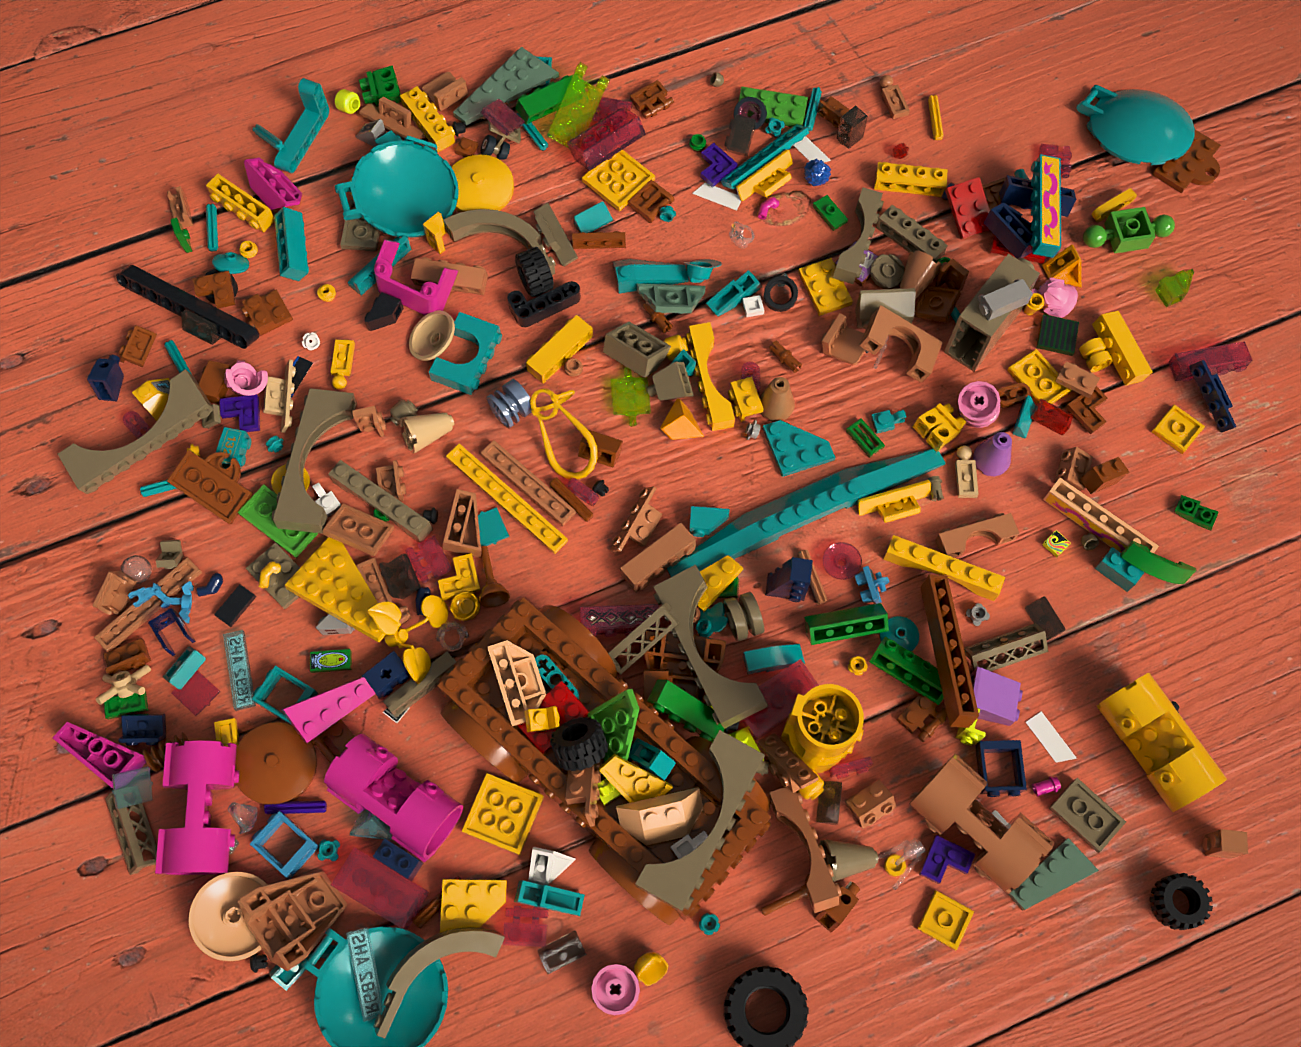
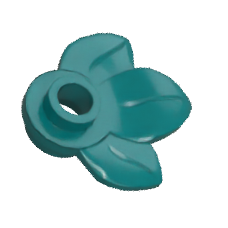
(711, 620)

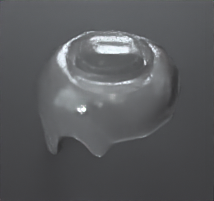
(137, 568)

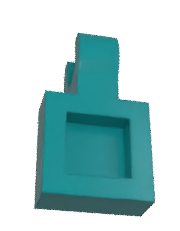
(885, 421)

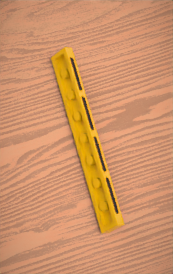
(507, 499)

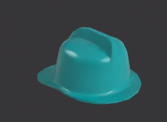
(701, 269)

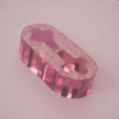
(135, 428)
(582, 491)

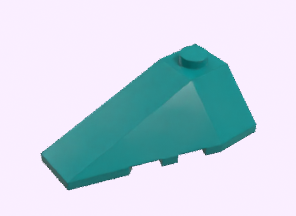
(634, 271)

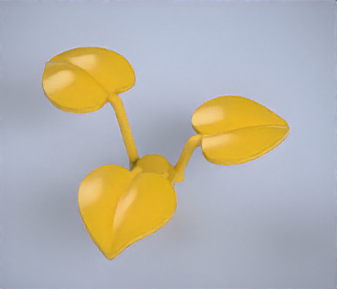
(387, 617)

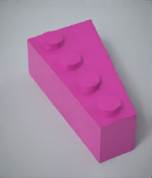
(321, 711)
(98, 753)

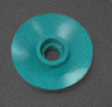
(230, 262)
(911, 632)

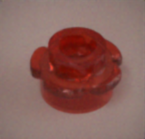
(900, 151)

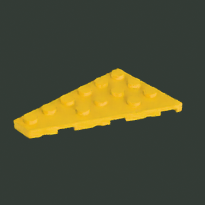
(337, 587)

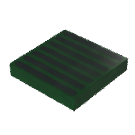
(1057, 335)

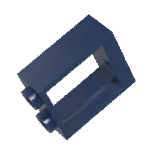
(1015, 748)

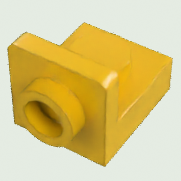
(542, 719)

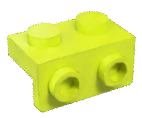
(970, 735)

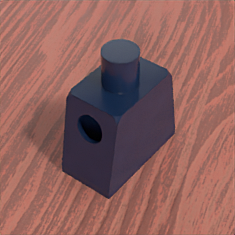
(106, 378)

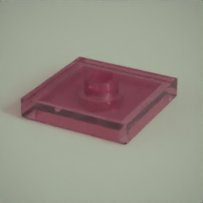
(502, 117)

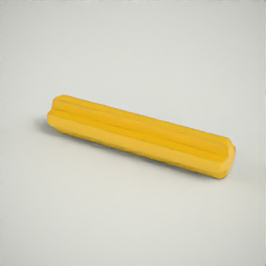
(935, 117)

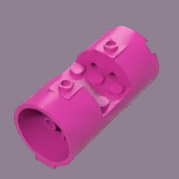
(199, 769)
(416, 812)

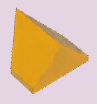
(1065, 267)
(680, 423)

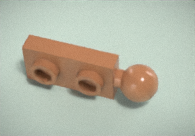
(893, 98)

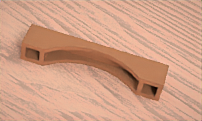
(820, 886)

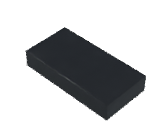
(235, 605)

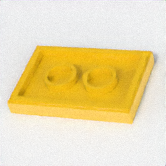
(1039, 376)

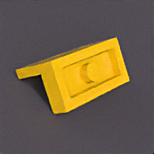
(434, 231)

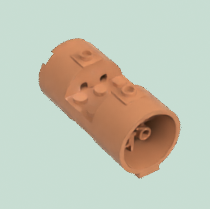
(1009, 850)

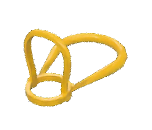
(583, 430)

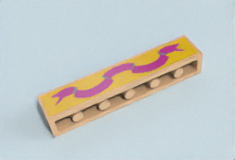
(1094, 517)

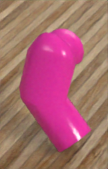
(770, 202)

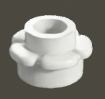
(315, 341)

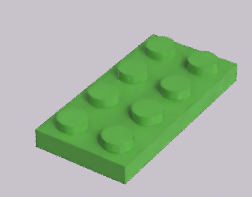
(779, 105)
(259, 514)

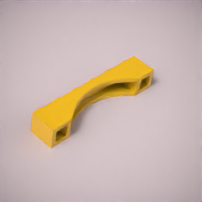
(719, 409)
(976, 579)

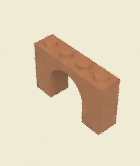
(922, 345)

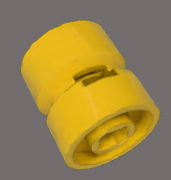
(1096, 356)

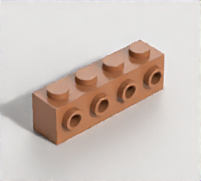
(468, 279)
(658, 557)

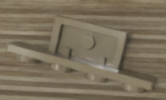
(554, 234)

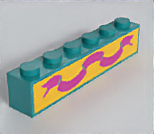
(1046, 206)

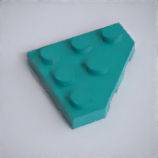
(796, 448)

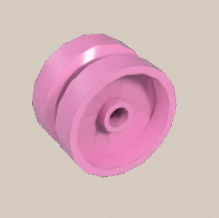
(988, 404)
(602, 989)

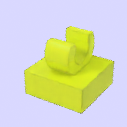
(607, 792)

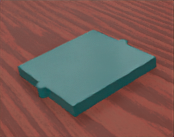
(421, 142)
(491, 527)

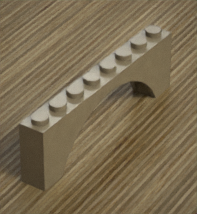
(183, 409)
(294, 506)
(729, 698)
(677, 879)

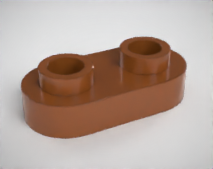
(1010, 394)

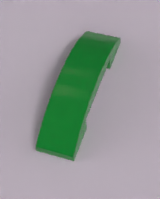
(1155, 565)

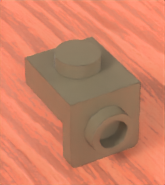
(170, 555)

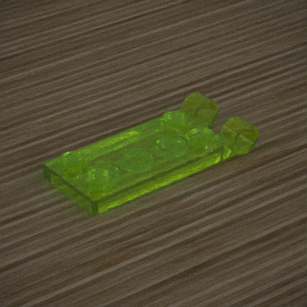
(577, 107)

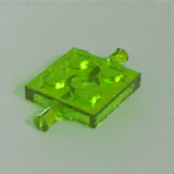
(630, 396)

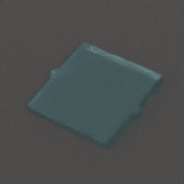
(132, 787)

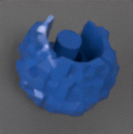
(817, 172)

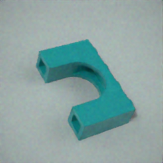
(466, 376)

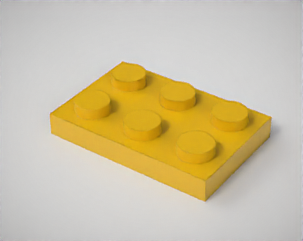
(824, 290)

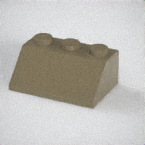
(896, 300)
(635, 348)

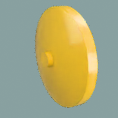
(483, 183)

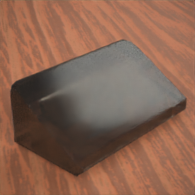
(1045, 617)
(829, 803)
(561, 952)

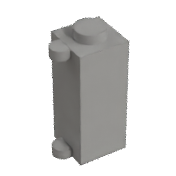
(1005, 299)

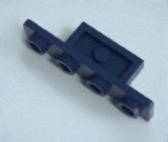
(1214, 395)

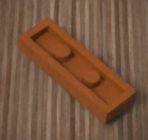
(599, 240)

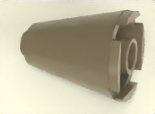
(848, 858)

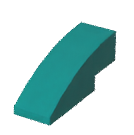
(734, 293)
(772, 658)
(549, 898)

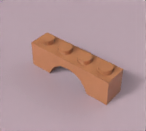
(998, 529)

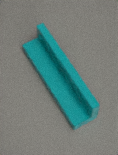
(366, 276)

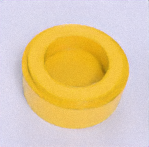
(891, 868)

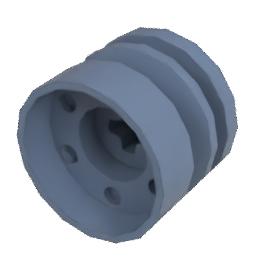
(507, 406)

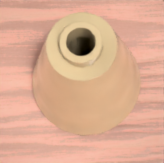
(425, 429)

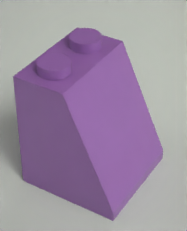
(996, 696)

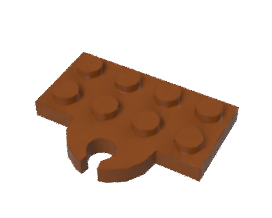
(1192, 165)
(211, 483)

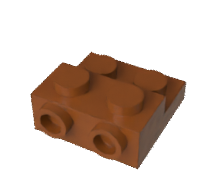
(266, 312)

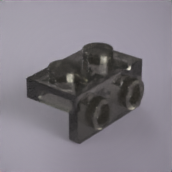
(199, 327)
(400, 577)

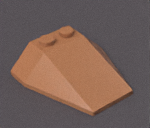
(292, 916)

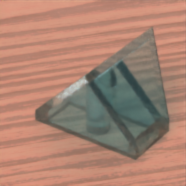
(371, 827)

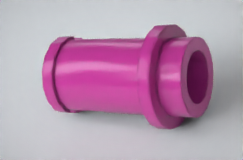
(1046, 786)

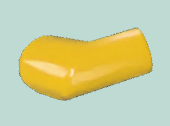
(265, 573)

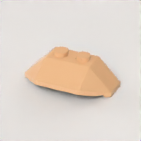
(517, 679)
(662, 816)

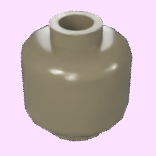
(402, 409)

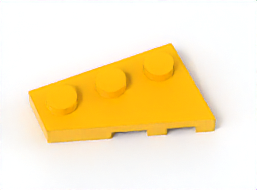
(718, 578)
(633, 781)

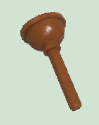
(493, 593)
(787, 899)

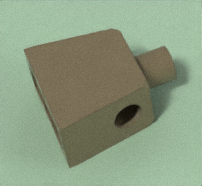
(671, 383)

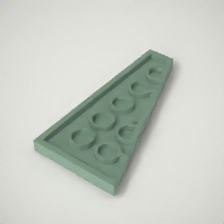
(507, 83)

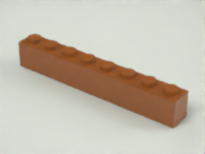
(949, 652)

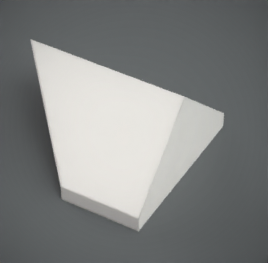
(547, 865)

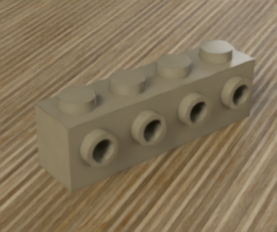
(909, 233)

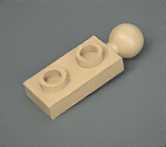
(966, 474)

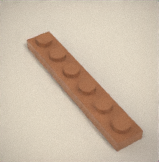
(528, 483)
(135, 616)

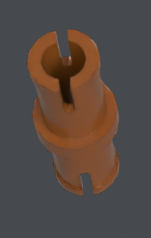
(659, 318)
(785, 356)

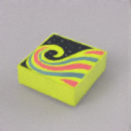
(1056, 543)

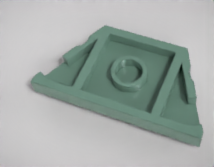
(671, 297)

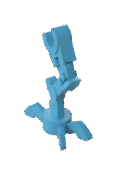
(186, 601)

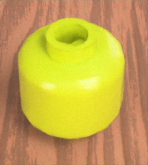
(347, 101)

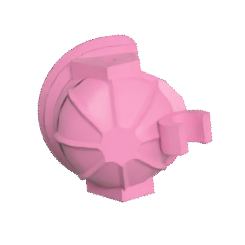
(1058, 297)
(244, 379)

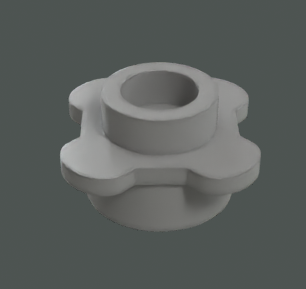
(752, 430)
(978, 608)

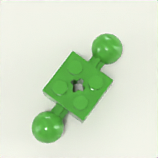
(1129, 230)

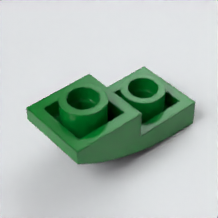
(1195, 513)

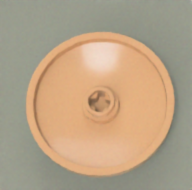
(217, 918)

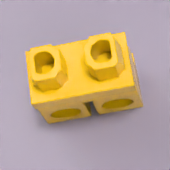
(940, 424)

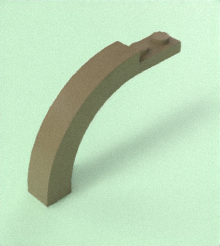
(495, 221)
(430, 950)

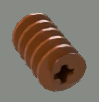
(157, 757)

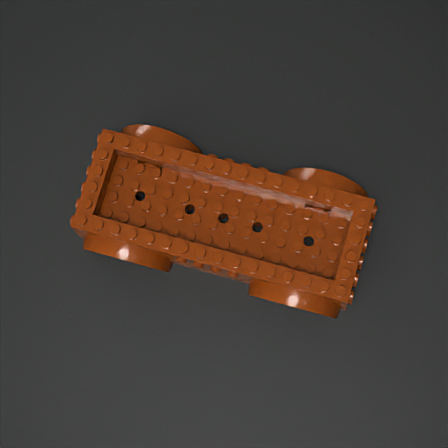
(481, 719)

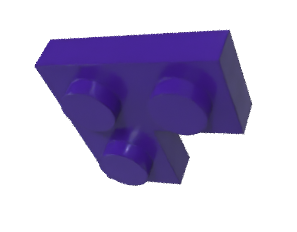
(719, 166)
(243, 407)
(942, 854)

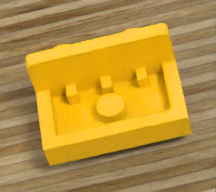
(745, 398)

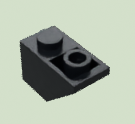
(384, 312)

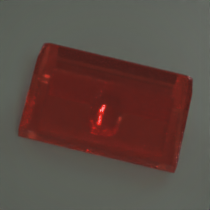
(1052, 417)

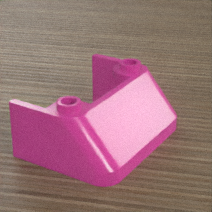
(431, 296)

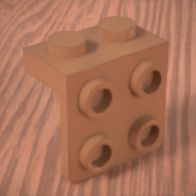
(445, 90)
(843, 341)

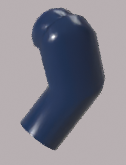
(212, 587)
(421, 594)

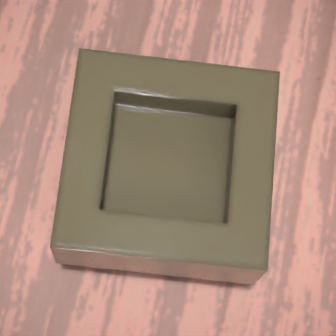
(213, 419)

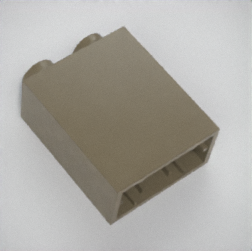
(973, 333)

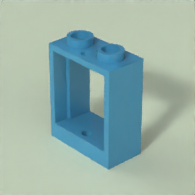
(299, 857)

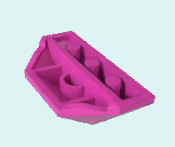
(271, 184)

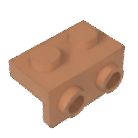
(1077, 379)
(390, 480)
(871, 803)

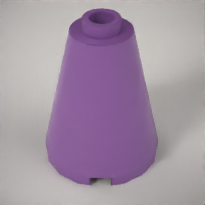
(994, 454)

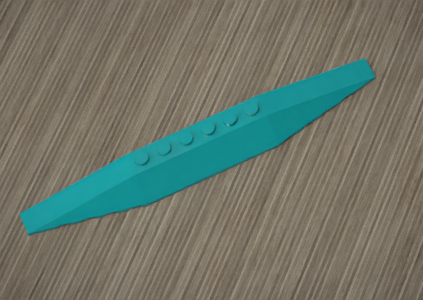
(807, 505)

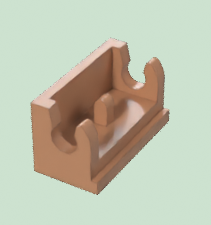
(180, 207)
(114, 592)

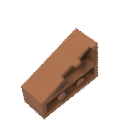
(463, 527)

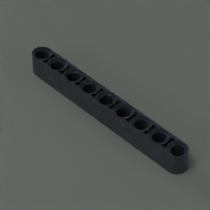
(177, 301)

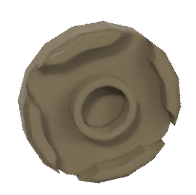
(887, 271)

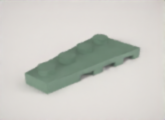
(1056, 872)

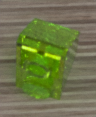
(1174, 288)

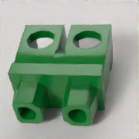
(382, 84)

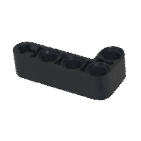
(567, 294)

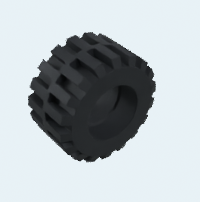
(534, 271)
(579, 744)
(1196, 895)

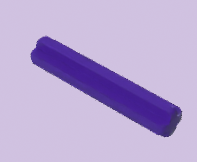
(296, 807)

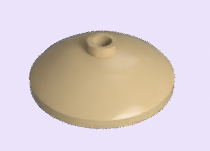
(432, 335)

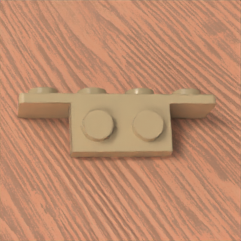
(278, 396)

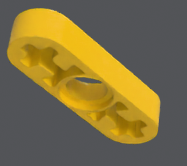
(1114, 204)

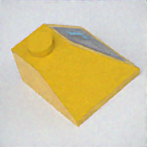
(153, 396)

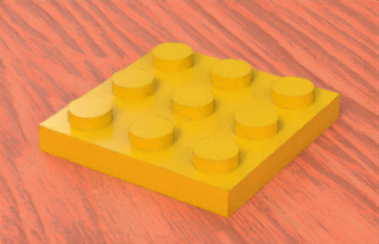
(618, 179)
(503, 814)

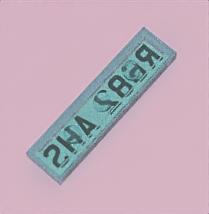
(239, 670)
(365, 973)

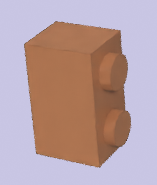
(1225, 844)

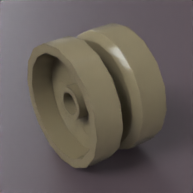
(743, 616)

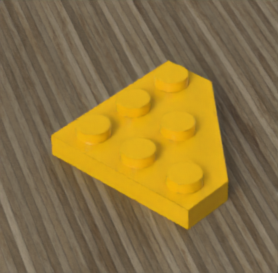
(470, 902)

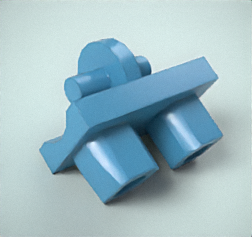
(872, 593)

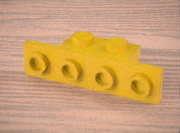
(767, 178)
(897, 502)

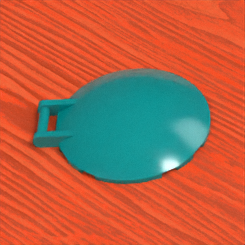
(1138, 125)
(400, 188)
(338, 1002)

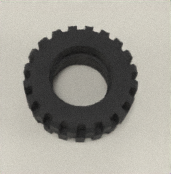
(786, 987)

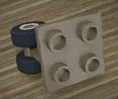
(497, 145)

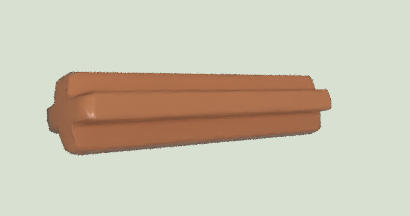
(815, 583)

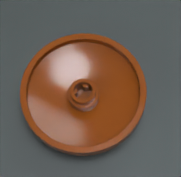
(274, 764)

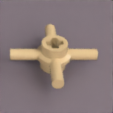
(123, 684)

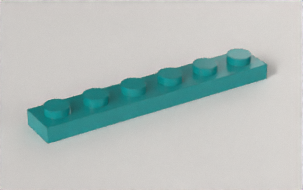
(764, 156)

